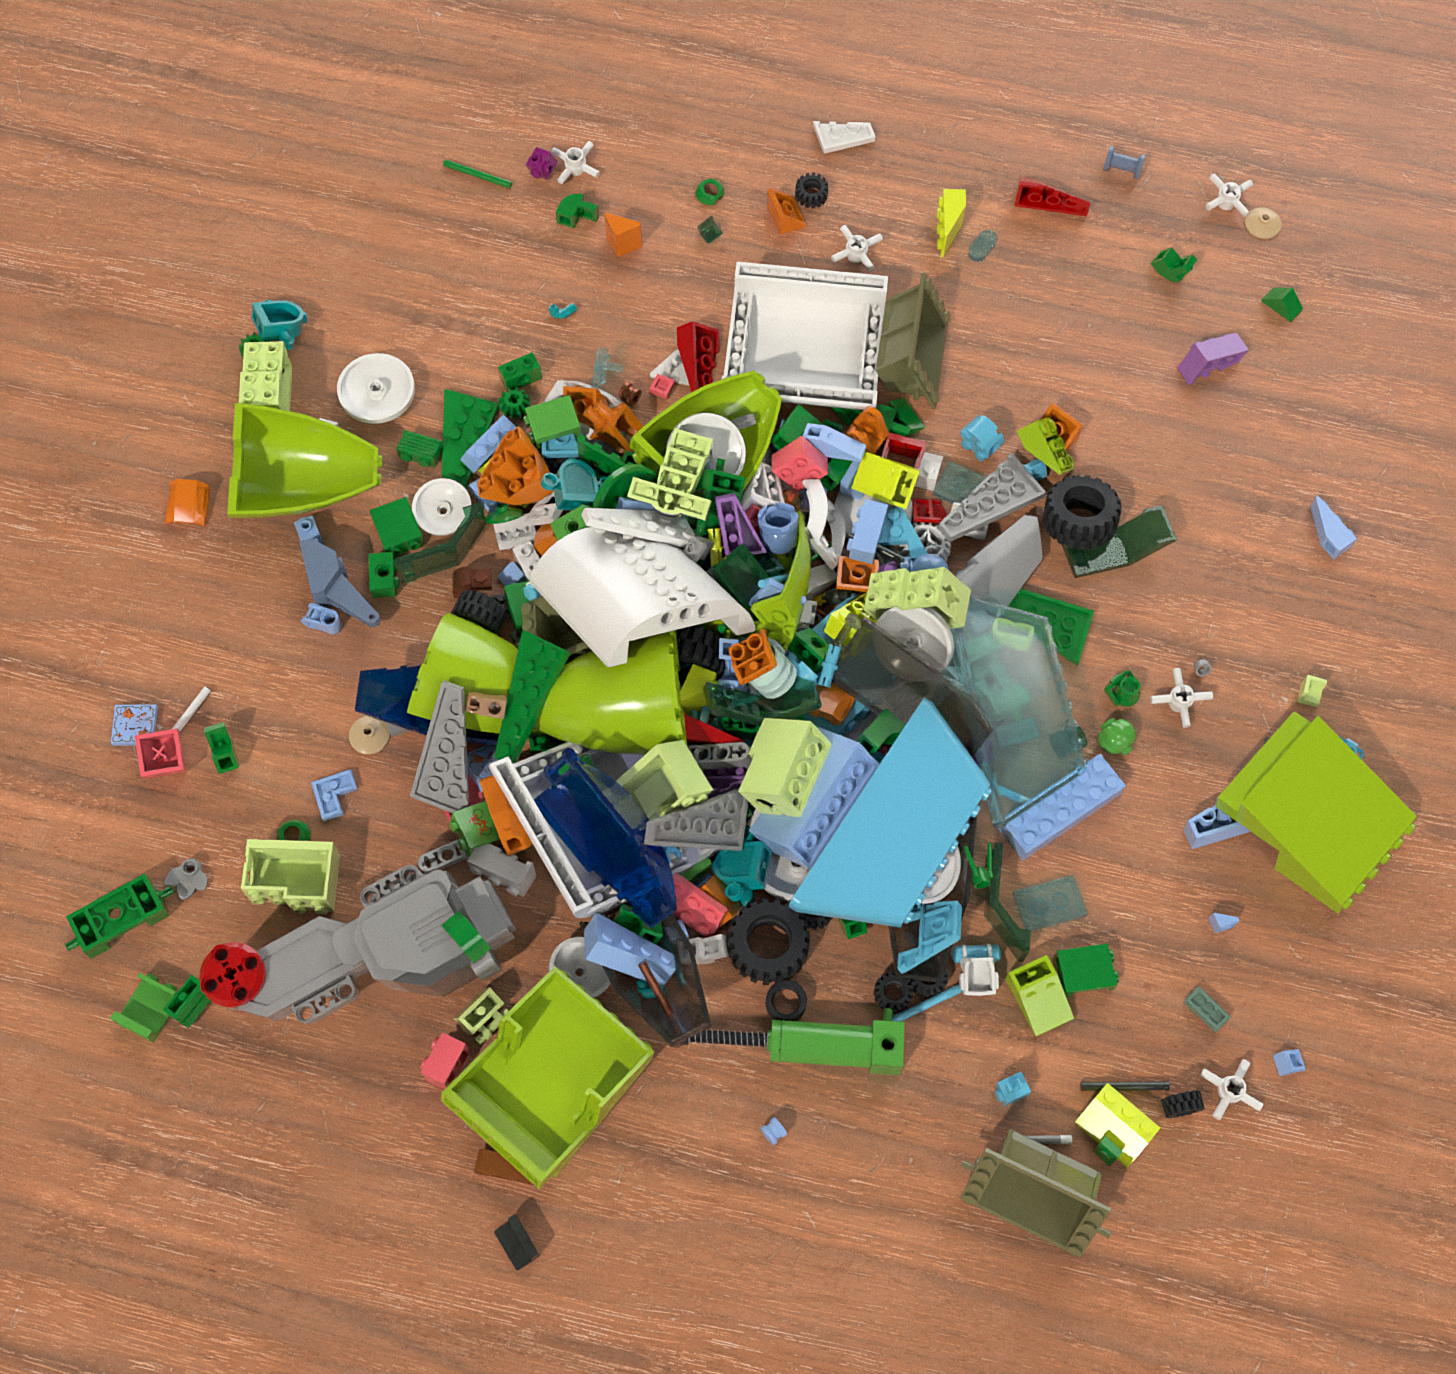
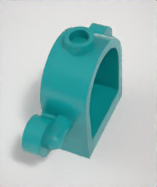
(278, 321)
(573, 484)
(743, 868)

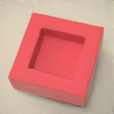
(662, 386)

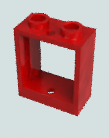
(914, 447)

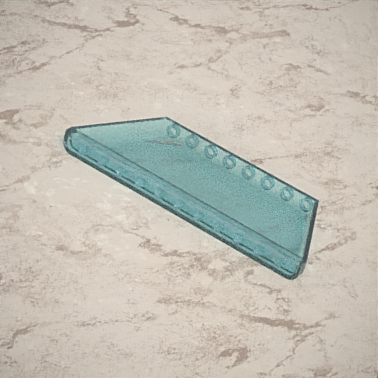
(1018, 683)

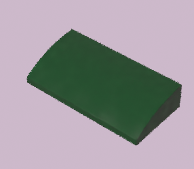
(739, 576)

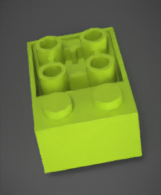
(1044, 443)
(1040, 995)

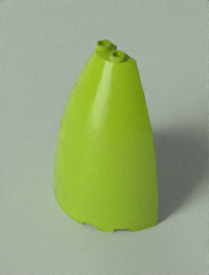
(727, 398)
(295, 463)
(782, 612)
(470, 659)
(622, 705)

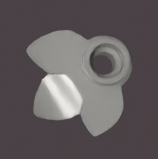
(186, 881)

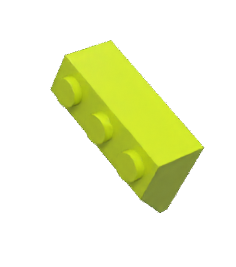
(692, 691)
(1119, 1121)

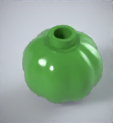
(1117, 736)

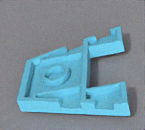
(899, 531)
(938, 930)

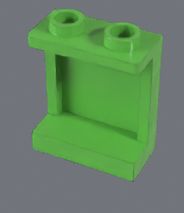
(552, 420)

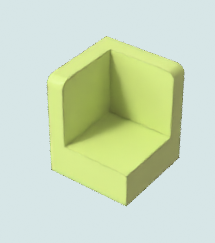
(1311, 690)

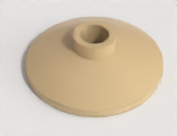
(1263, 223)
(369, 743)

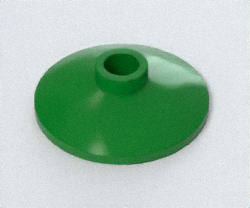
(503, 514)

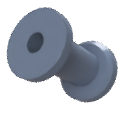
(1124, 162)

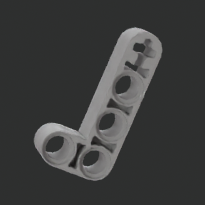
(716, 753)

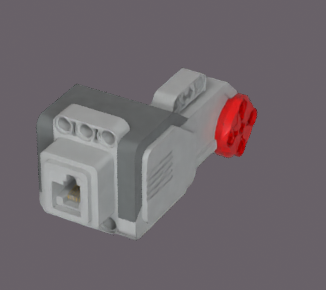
(392, 939)

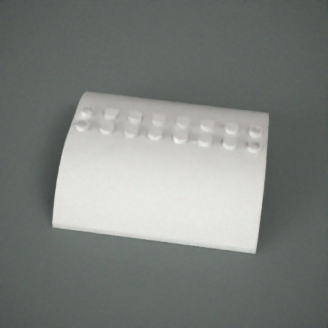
(808, 333)
(629, 589)
(526, 781)

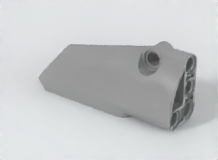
(1005, 563)

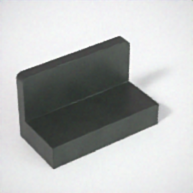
(516, 1243)

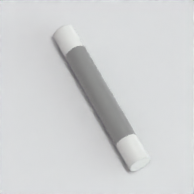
(1051, 1139)

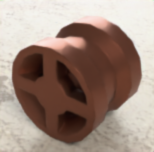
(629, 393)

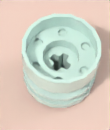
(779, 679)

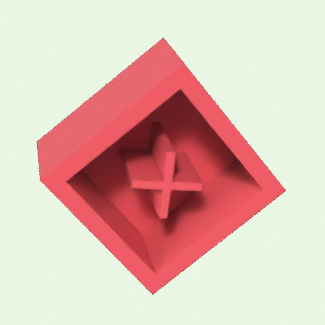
(799, 462)
(160, 753)
(444, 1061)

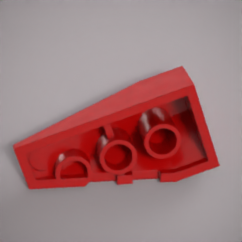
(1041, 196)
(698, 349)
(705, 734)

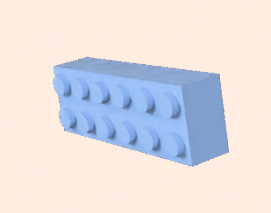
(1064, 808)

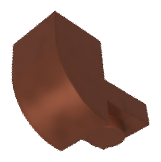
(471, 579)

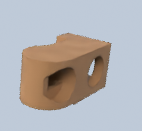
(486, 704)

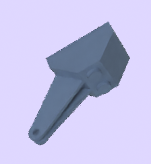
(329, 583)

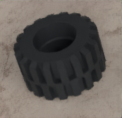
(480, 610)

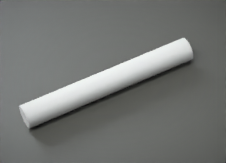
(192, 709)

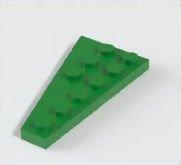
(463, 424)
(1068, 621)
(533, 677)

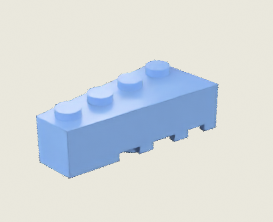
(1210, 827)
(623, 950)

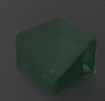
(710, 229)

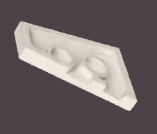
(842, 136)

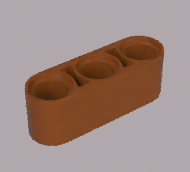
(494, 1165)

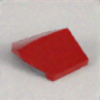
(928, 510)

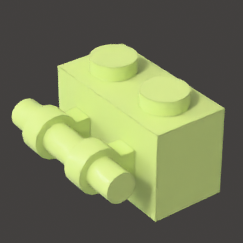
(478, 1012)

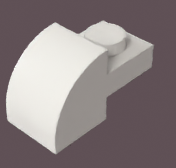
(709, 948)

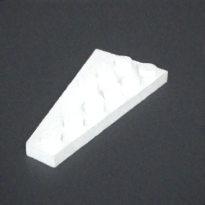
(641, 524)

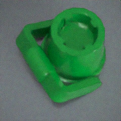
(1126, 689)

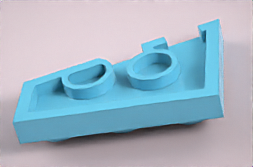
(560, 447)

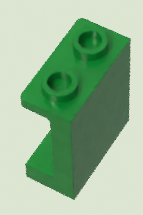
(397, 527)
(1086, 969)

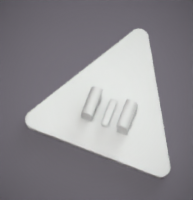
(672, 368)

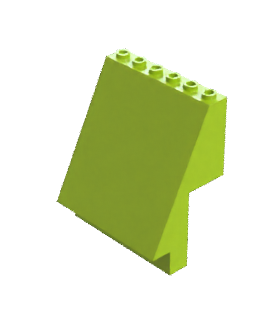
(1318, 810)
(548, 1077)

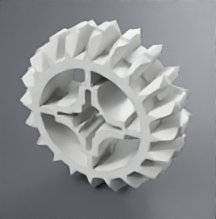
(940, 547)

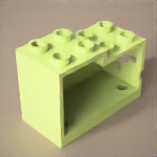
(262, 375)
(919, 589)
(784, 766)
(666, 780)
(292, 873)

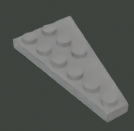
(996, 496)
(443, 762)
(707, 825)

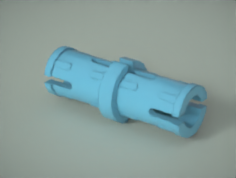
(829, 665)

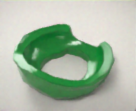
(705, 198)
(303, 827)

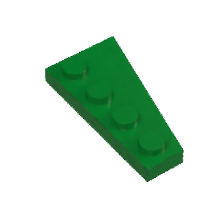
(597, 457)

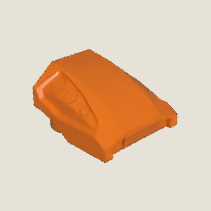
(188, 502)
(752, 657)
(835, 704)

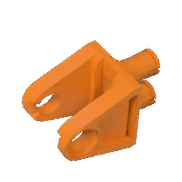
(607, 422)
(869, 429)

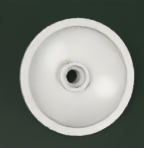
(433, 498)
(571, 958)

